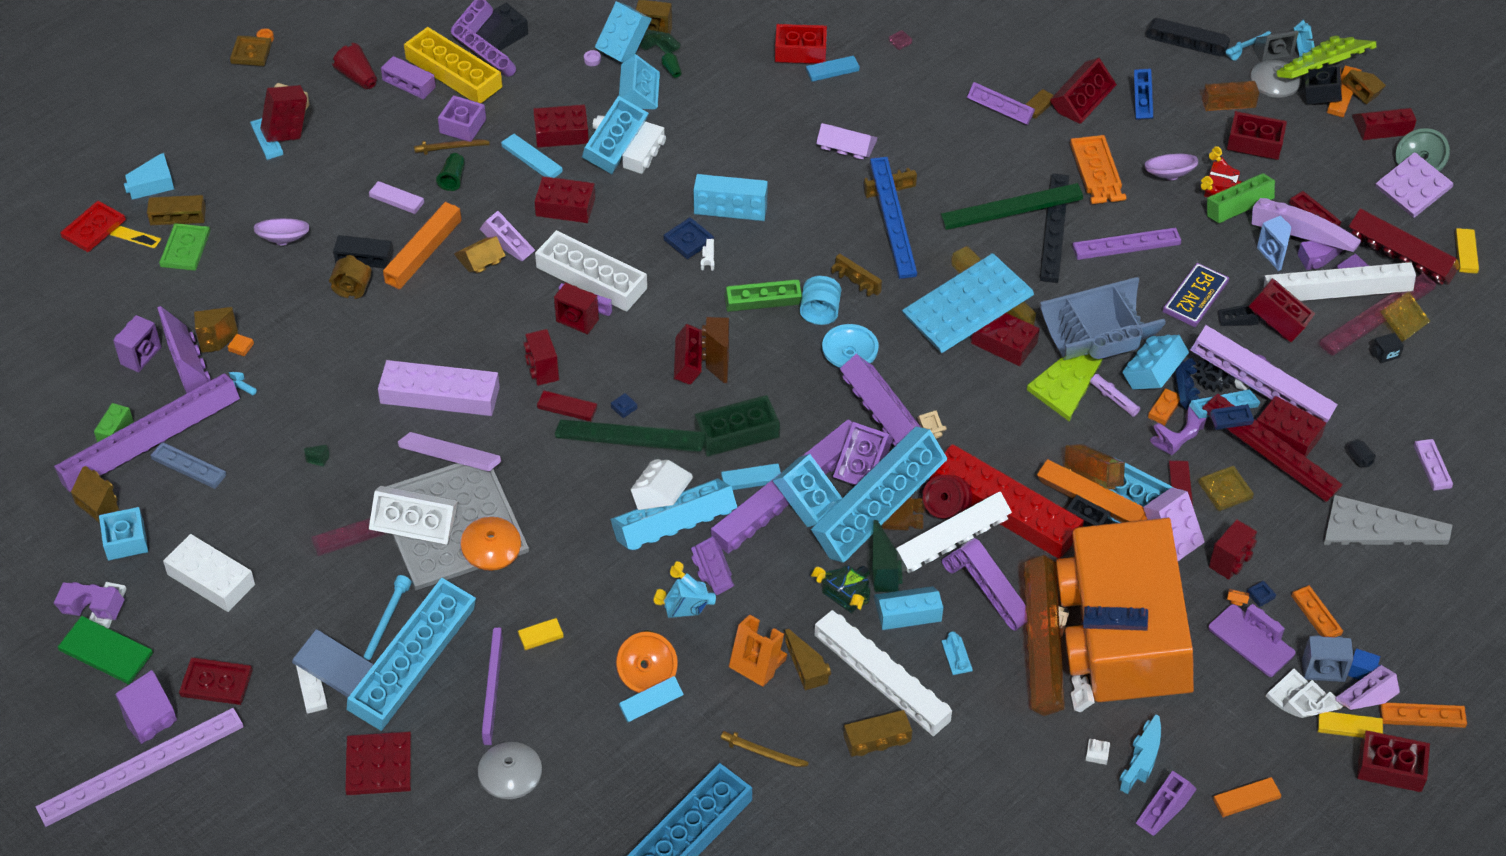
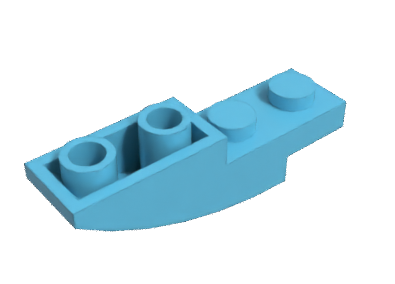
(1144, 755)

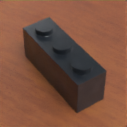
(369, 251)

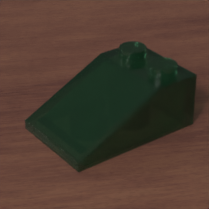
(886, 566)

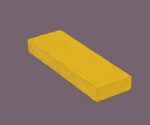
(1466, 250)
(1348, 724)

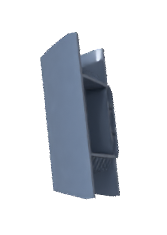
(1098, 321)

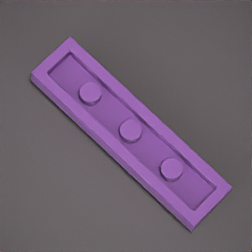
(1001, 103)

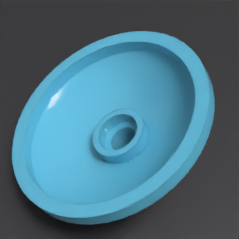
(846, 340)

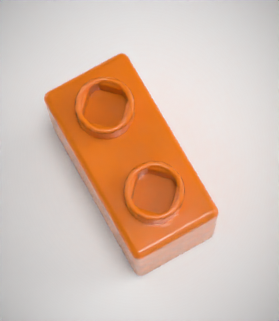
(1128, 568)

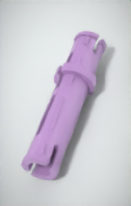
(1109, 390)

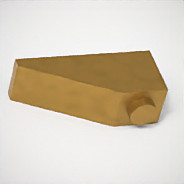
(808, 663)

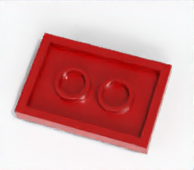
(92, 226)

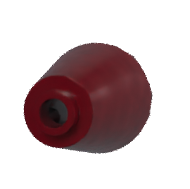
(355, 66)

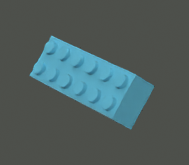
(692, 507)

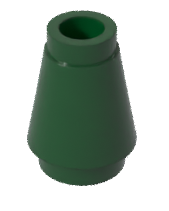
(671, 64)

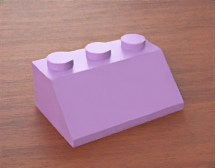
(845, 141)

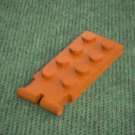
(1097, 169)

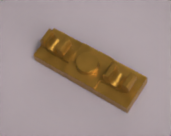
(901, 181)
(857, 275)

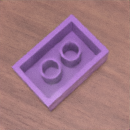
(861, 453)

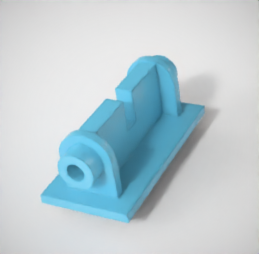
(1303, 44)
(956, 654)

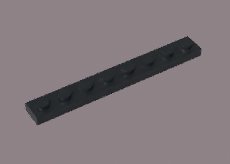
(1054, 235)

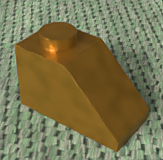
(1364, 85)

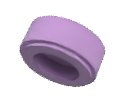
(592, 58)

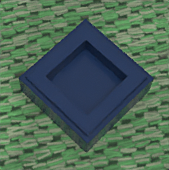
(1261, 593)

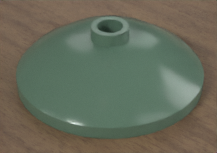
(1424, 143)

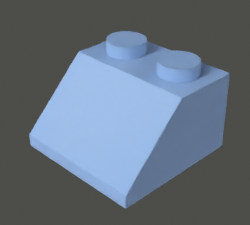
(1274, 240)

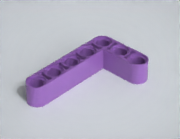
(465, 32)
(990, 580)

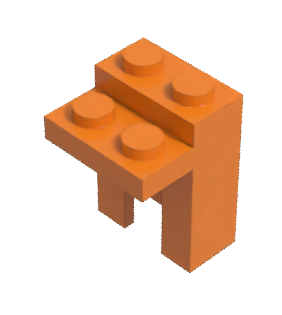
(756, 655)

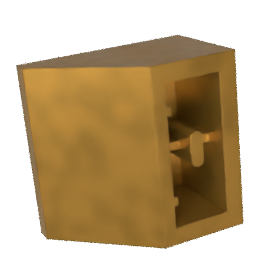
(94, 494)

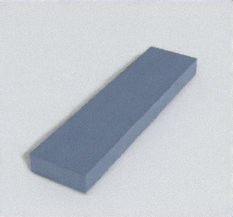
(188, 465)

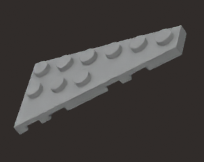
(1377, 525)

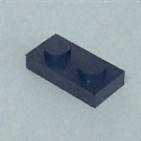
(1232, 416)

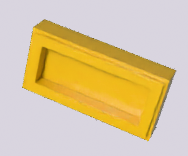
(540, 634)

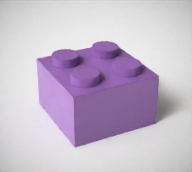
(462, 118)
(137, 343)

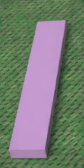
(449, 451)

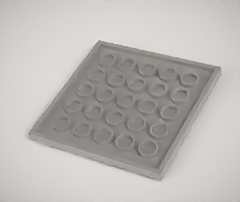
(477, 497)

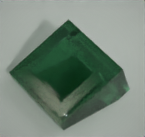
(317, 455)

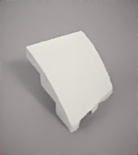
(1301, 697)

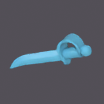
(1236, 51)

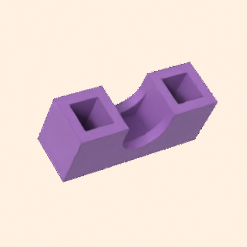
(103, 601)

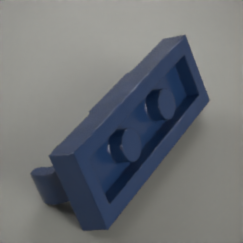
(1186, 383)
(1115, 618)

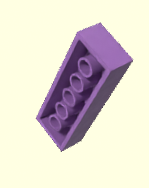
(878, 398)

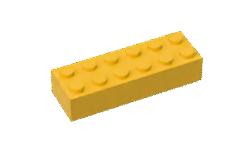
(453, 65)

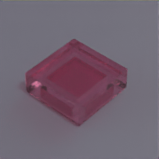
(900, 40)

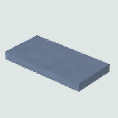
(332, 663)

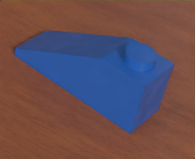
(1143, 94)

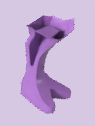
(1171, 441)

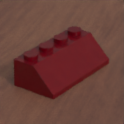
(1083, 91)

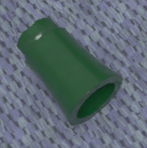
(450, 175)

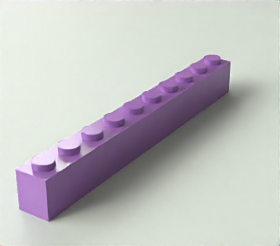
(150, 430)
(769, 500)

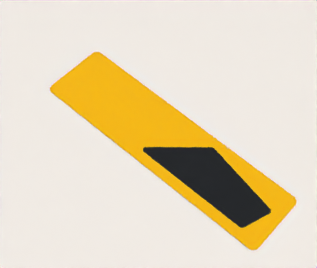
(136, 236)

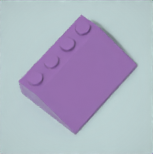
(183, 352)

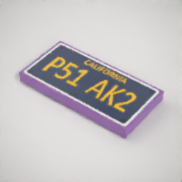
(1196, 295)

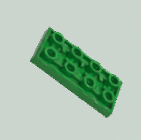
(105, 650)

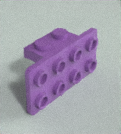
(1253, 637)

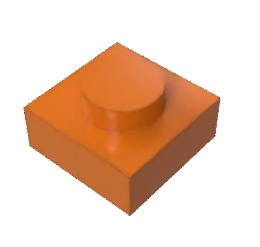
(1238, 597)

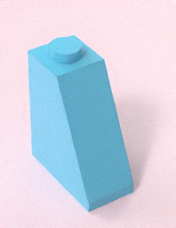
(149, 178)

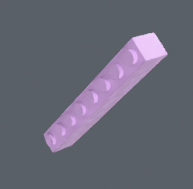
(1260, 374)

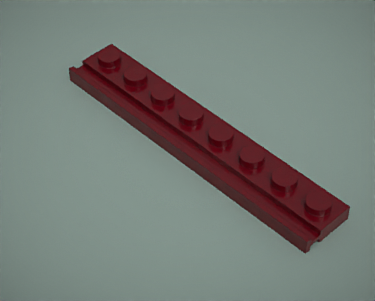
(1281, 454)

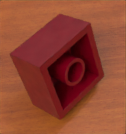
(576, 308)
(541, 357)
(1233, 549)

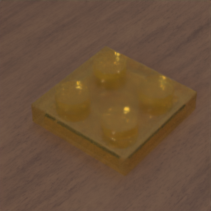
(1405, 316)
(1226, 488)

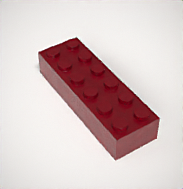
(1404, 246)

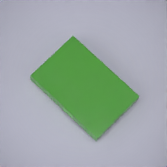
(185, 246)

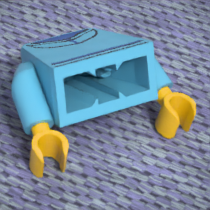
(686, 596)

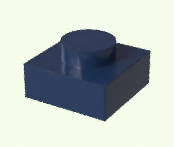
(624, 405)

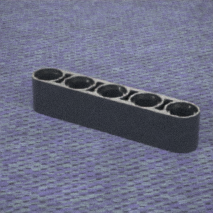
(1188, 37)

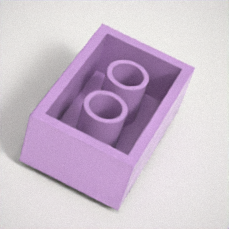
(1185, 527)

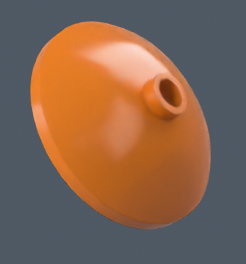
(490, 552)
(652, 649)

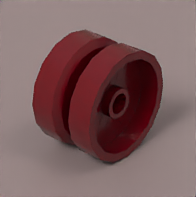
(945, 506)

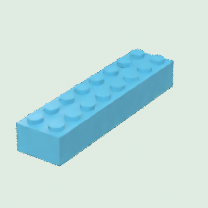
(879, 494)
(410, 654)

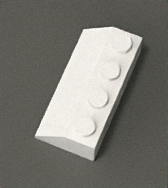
(412, 514)

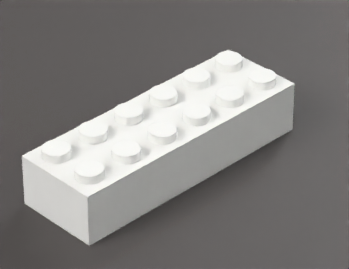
(591, 270)
(956, 529)

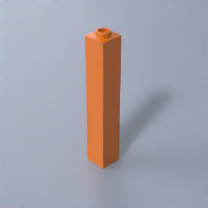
(422, 245)
(1074, 484)

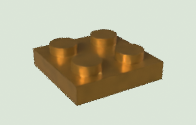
(250, 50)

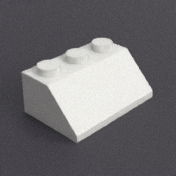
(660, 484)

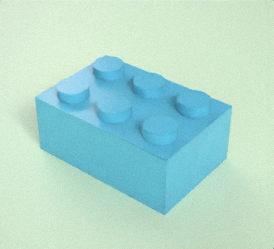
(622, 32)
(1155, 362)
(807, 490)

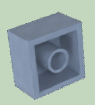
(1327, 658)

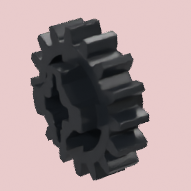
(1216, 378)

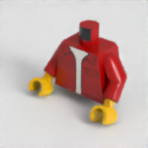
(1221, 175)

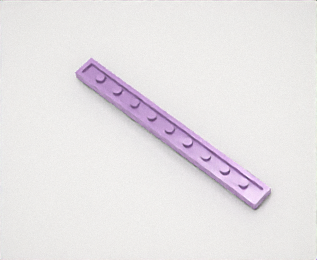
(139, 767)

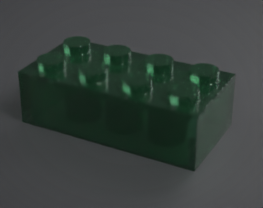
(738, 425)

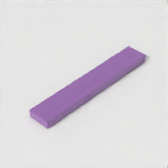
(1126, 243)
(492, 686)

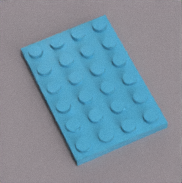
(967, 302)

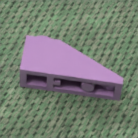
(508, 236)
(1371, 690)

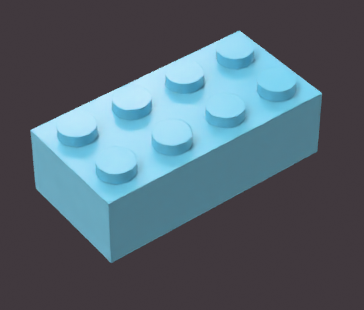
(614, 134)
(730, 197)

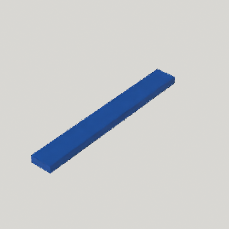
(893, 217)

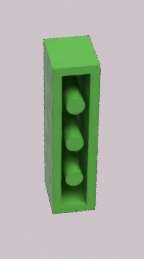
(1240, 197)
(763, 295)

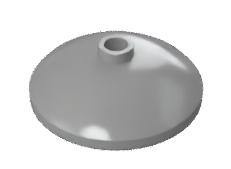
(1269, 84)
(512, 779)

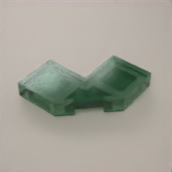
(663, 40)

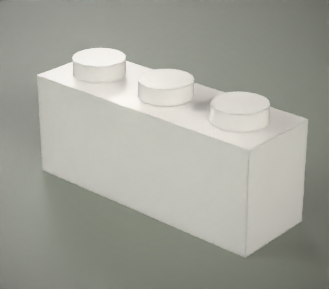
(644, 147)

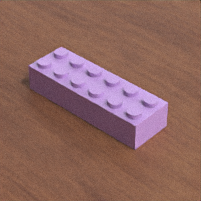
(438, 388)

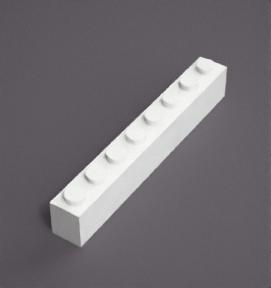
(1347, 281)
(883, 672)

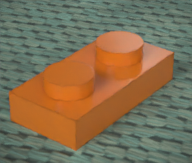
(1164, 407)

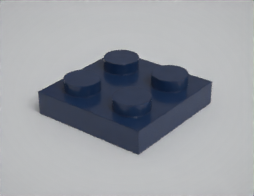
(687, 238)

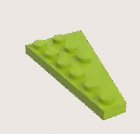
(1330, 51)

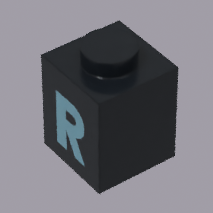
(1387, 348)

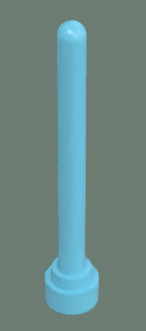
(401, 585)

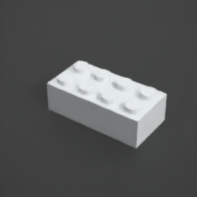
(209, 572)

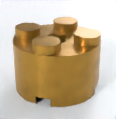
(350, 277)

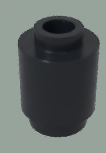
(1361, 453)

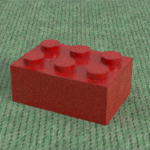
(800, 43)

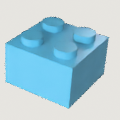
(123, 533)

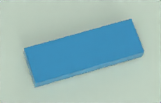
(832, 68)

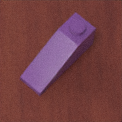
(1316, 254)
(1166, 803)

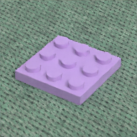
(1414, 185)

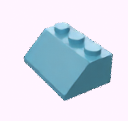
(639, 83)
(909, 607)

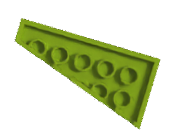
(1065, 383)

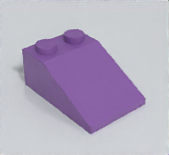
(145, 707)

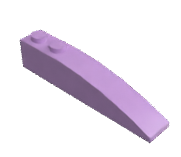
(1304, 224)

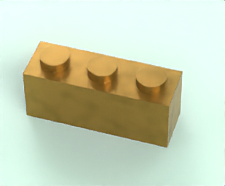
(176, 210)
(877, 733)

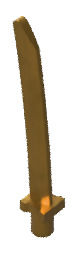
(425, 148)
(735, 740)

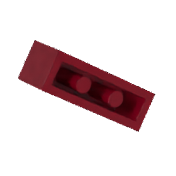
(688, 354)

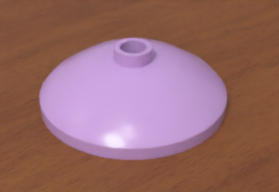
(1171, 165)
(281, 230)

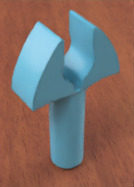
(240, 384)

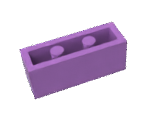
(408, 77)

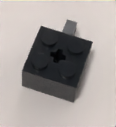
(1323, 85)

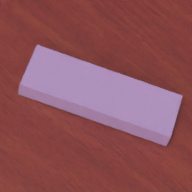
(396, 197)
(1433, 464)

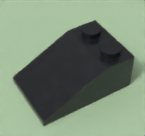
(504, 27)

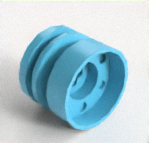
(820, 300)

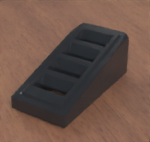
(1248, 319)

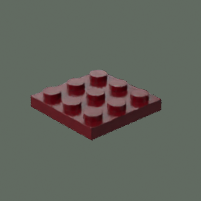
(378, 763)

